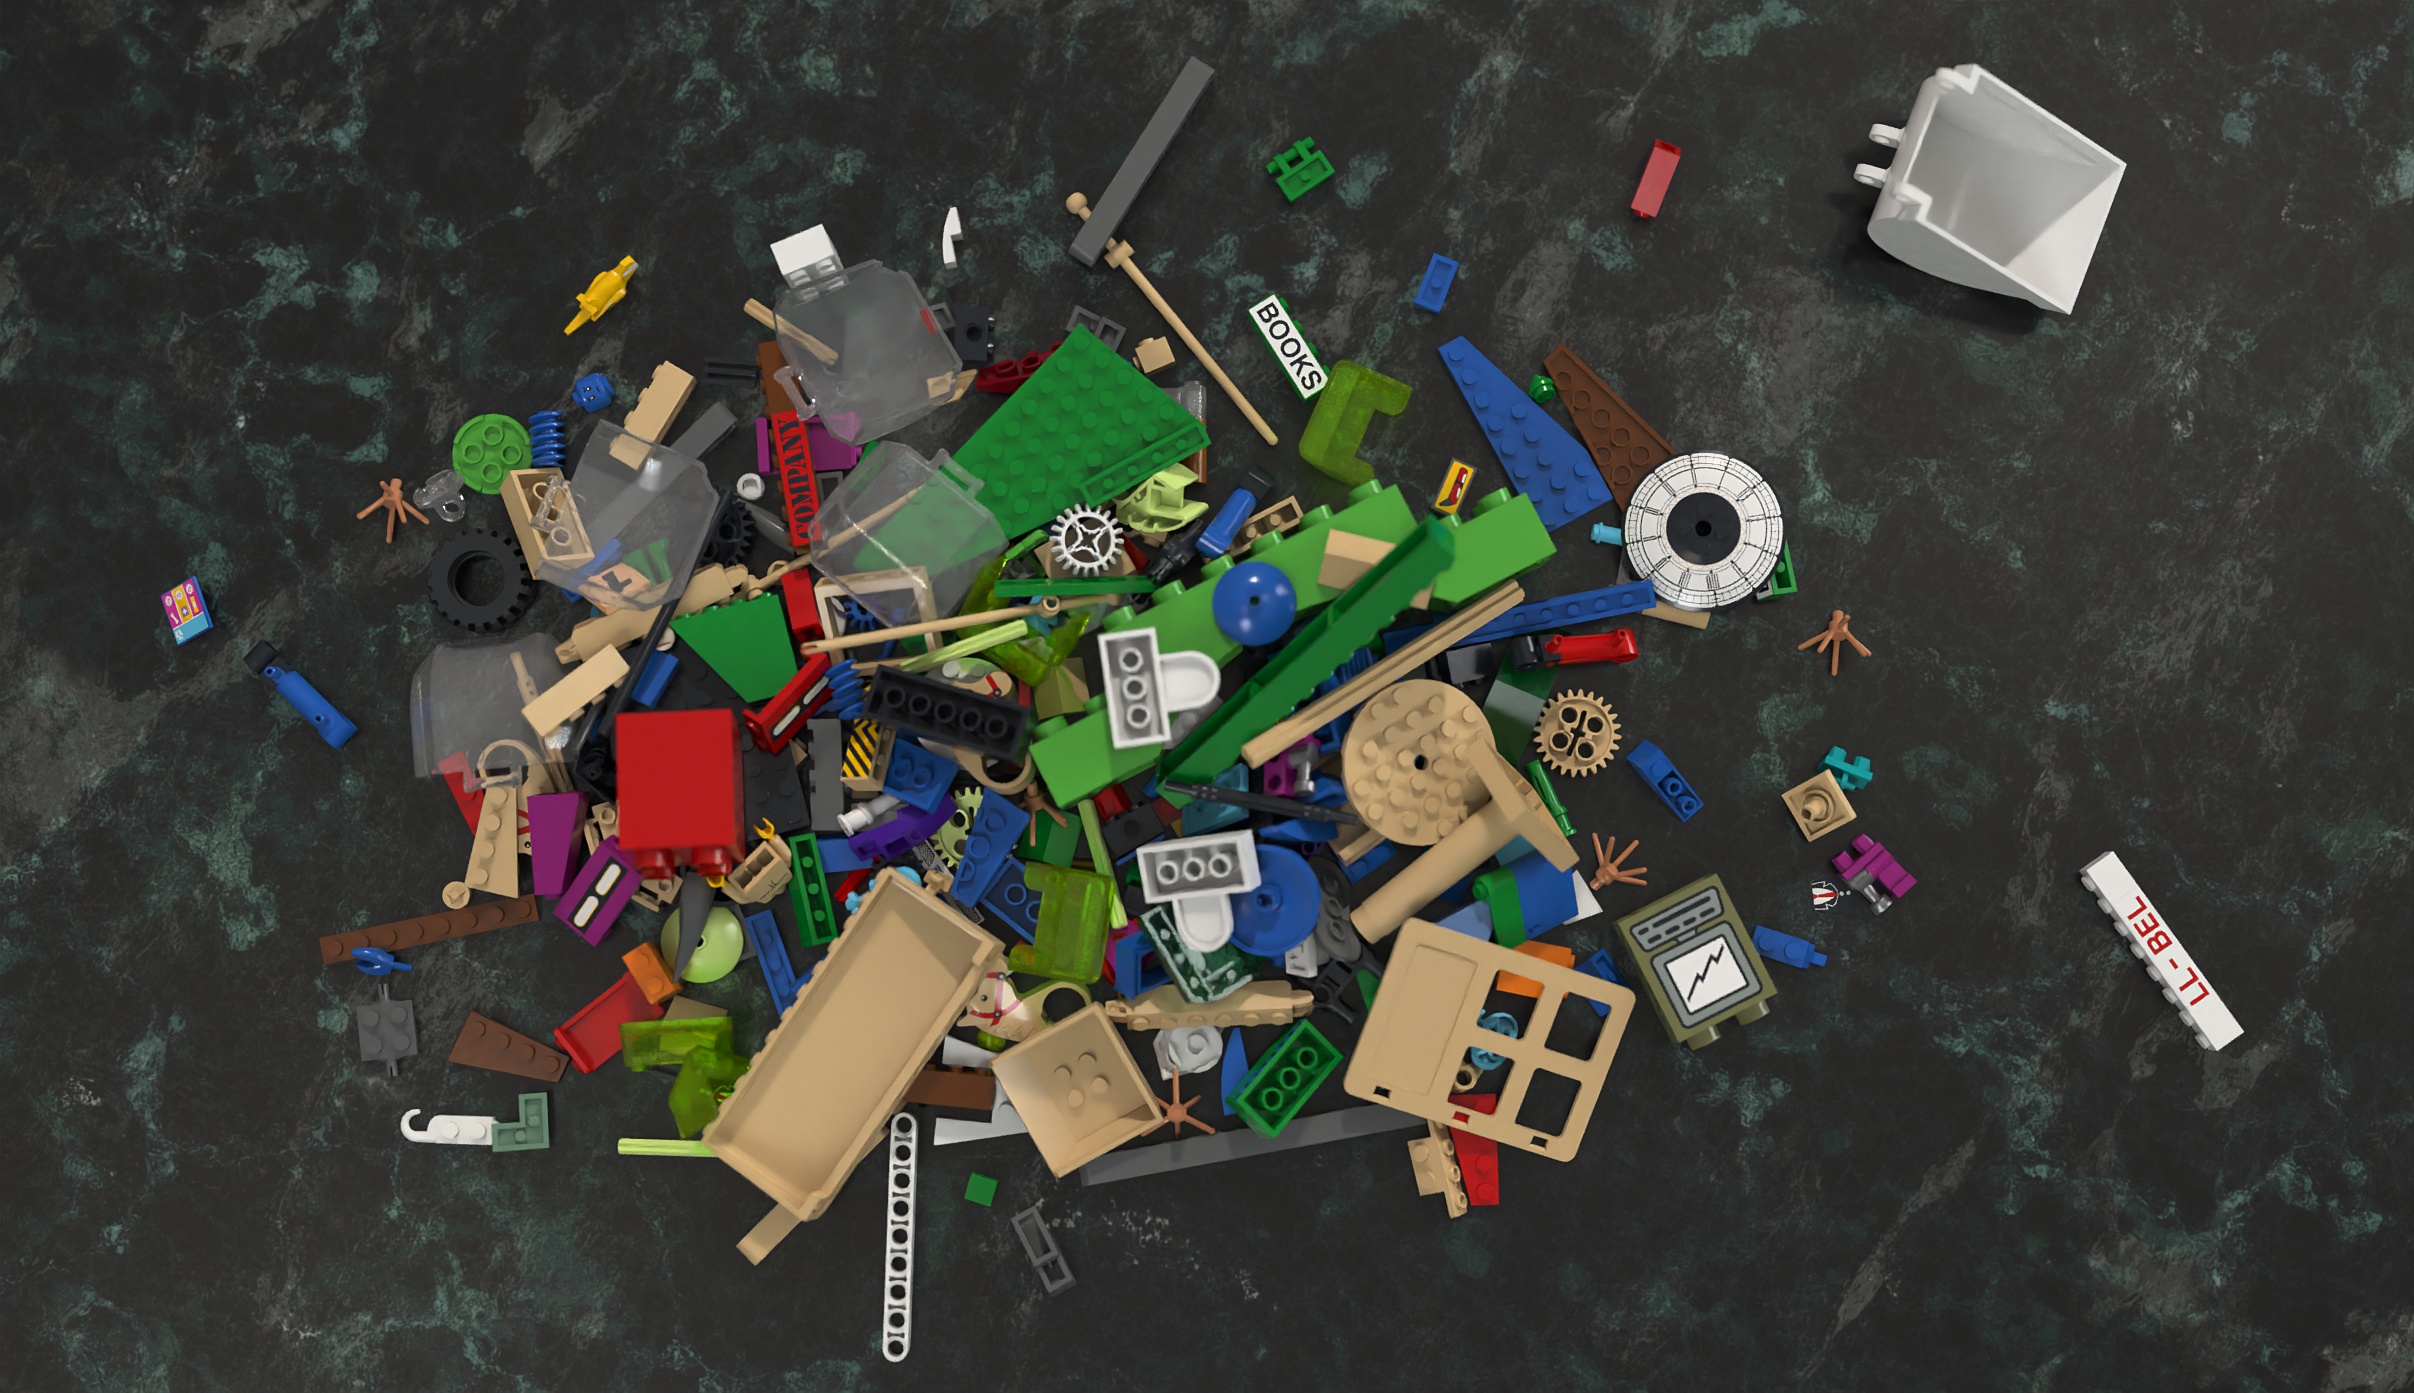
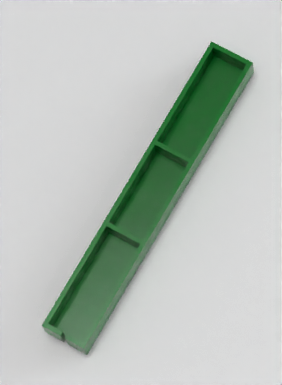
(1310, 658)

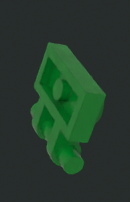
(1305, 175)

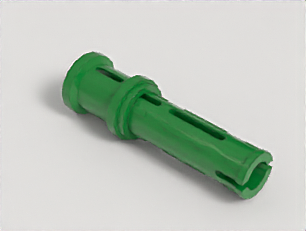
(1547, 794)

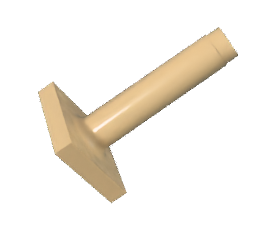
(1511, 812)

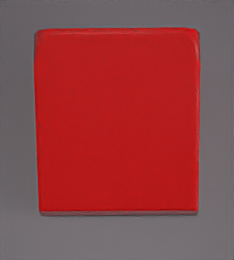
(1111, 801)

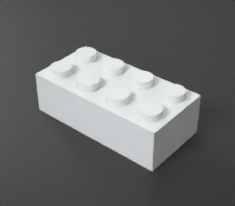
(806, 256)

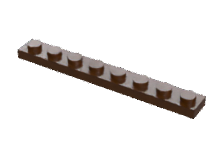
(432, 928)

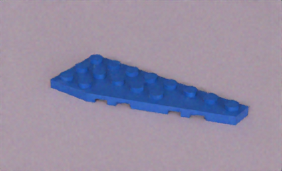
(1526, 440)

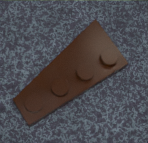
(502, 1049)

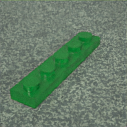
(1144, 463)

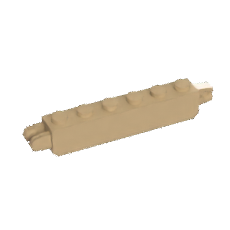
(707, 586)
(1248, 1005)

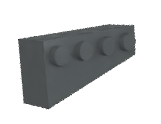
(829, 754)

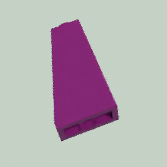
(555, 839)

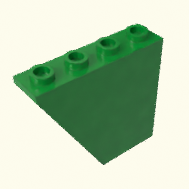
(743, 645)

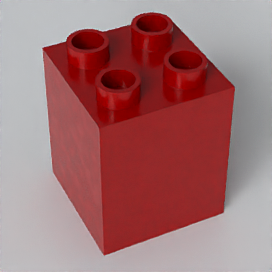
(680, 792)

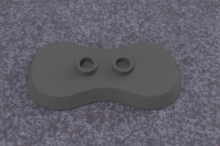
(1334, 927)

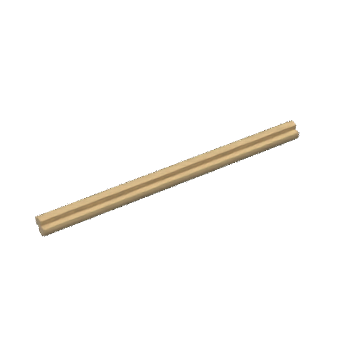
(1382, 673)

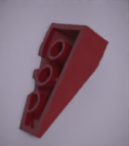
(1011, 375)

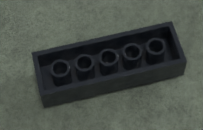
(950, 715)

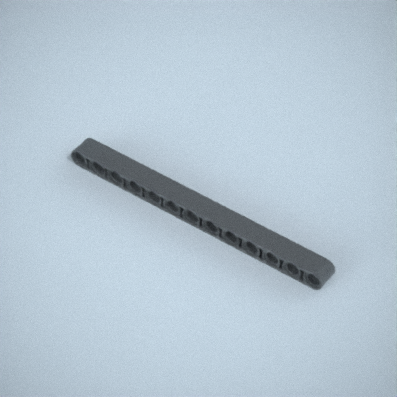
(1244, 1143)

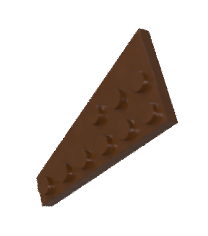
(1612, 431)

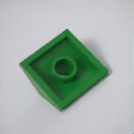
(1052, 842)

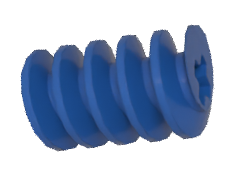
(546, 439)
(847, 689)

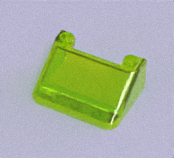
(671, 1039)

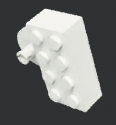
(1148, 685)
(1197, 879)

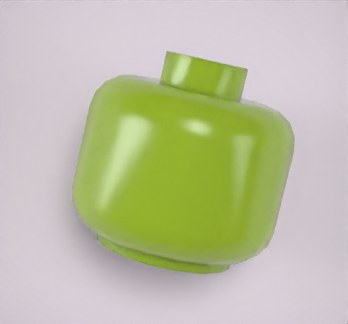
(990, 1042)

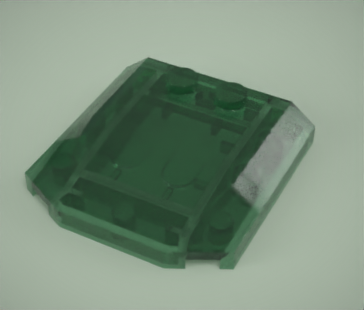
(1197, 974)

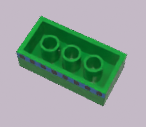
(1283, 1079)

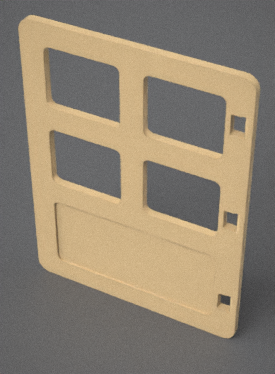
(1429, 1019)

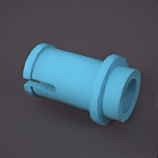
(1606, 534)

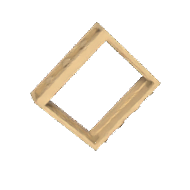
(824, 590)

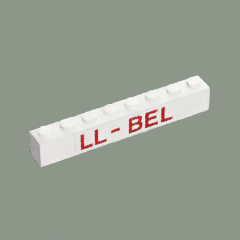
(2161, 952)

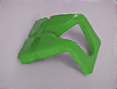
(1022, 550)

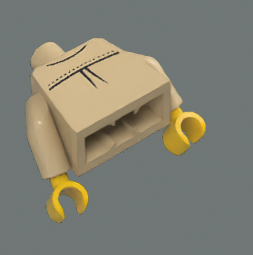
(762, 873)

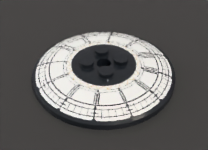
(1713, 569)

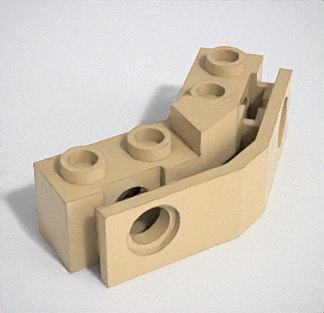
(607, 817)

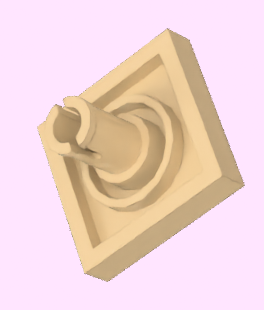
(1819, 805)

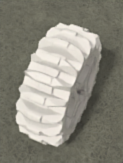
(1094, 551)

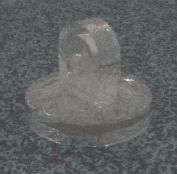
(440, 490)

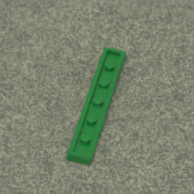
(1073, 586)

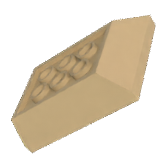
(1077, 1089)

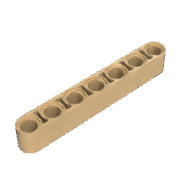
(780, 1222)

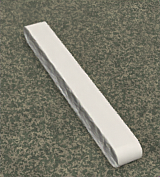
(895, 1248)

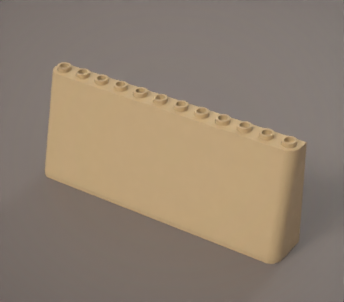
(851, 1044)

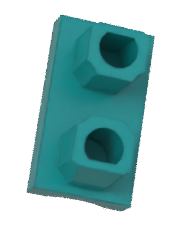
(1845, 774)

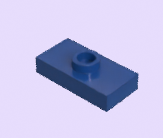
(1436, 283)

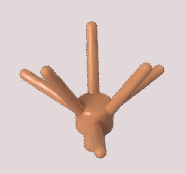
(393, 500)
(1837, 631)
(1035, 801)
(1608, 872)
(1177, 1111)

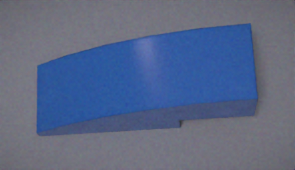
(1300, 831)
(1233, 1067)

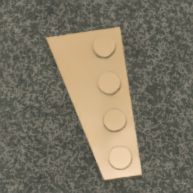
(495, 848)

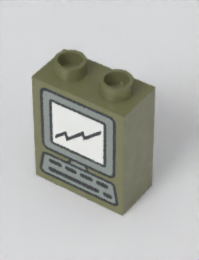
(1696, 961)

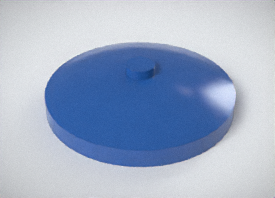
(1279, 910)

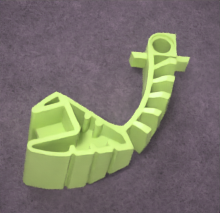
(1158, 502)

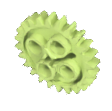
(950, 833)

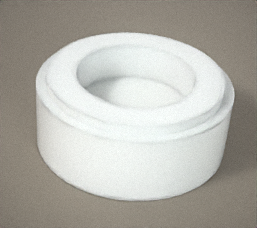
(751, 487)

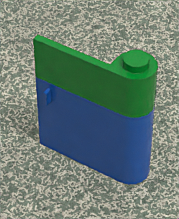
(1526, 898)

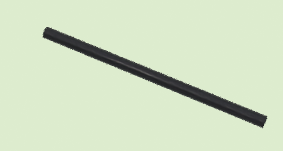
(658, 628)

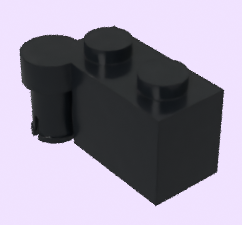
(1462, 665)

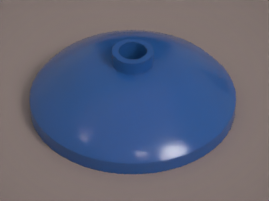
(1254, 623)

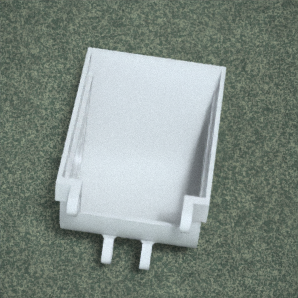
(1991, 190)

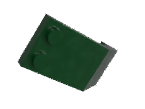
(1517, 702)

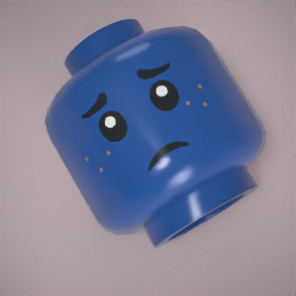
(593, 392)

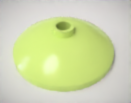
(720, 949)

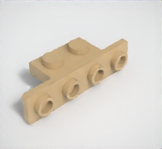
(1436, 1167)

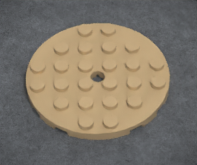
(1380, 756)

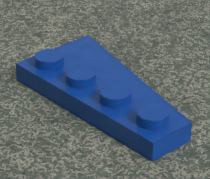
(991, 840)

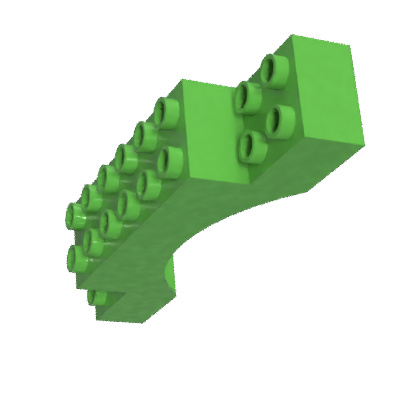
(1490, 550)

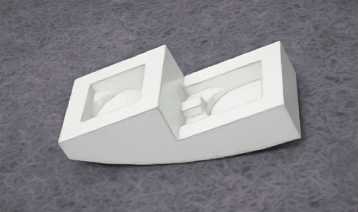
(951, 233)

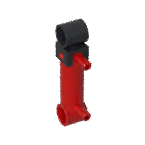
(1554, 650)

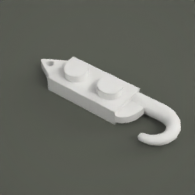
(451, 1129)

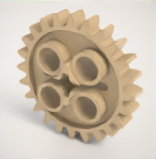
(1599, 742)

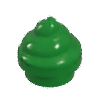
(1542, 389)

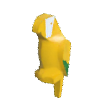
(603, 293)

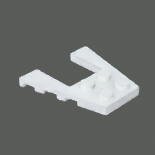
(1004, 1116)

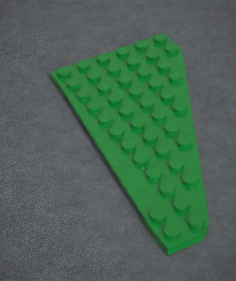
(1062, 428)

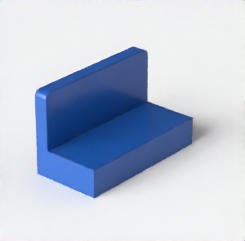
(655, 678)
(837, 854)
(1602, 967)

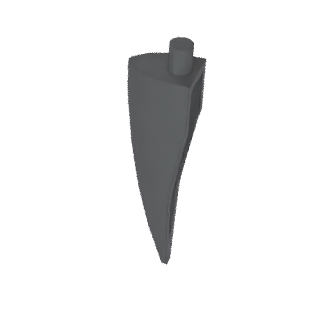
(769, 526)
(694, 909)

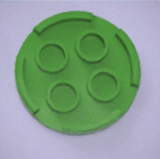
(490, 449)

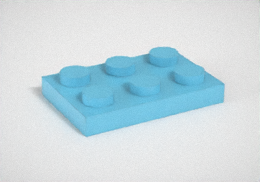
(1207, 816)

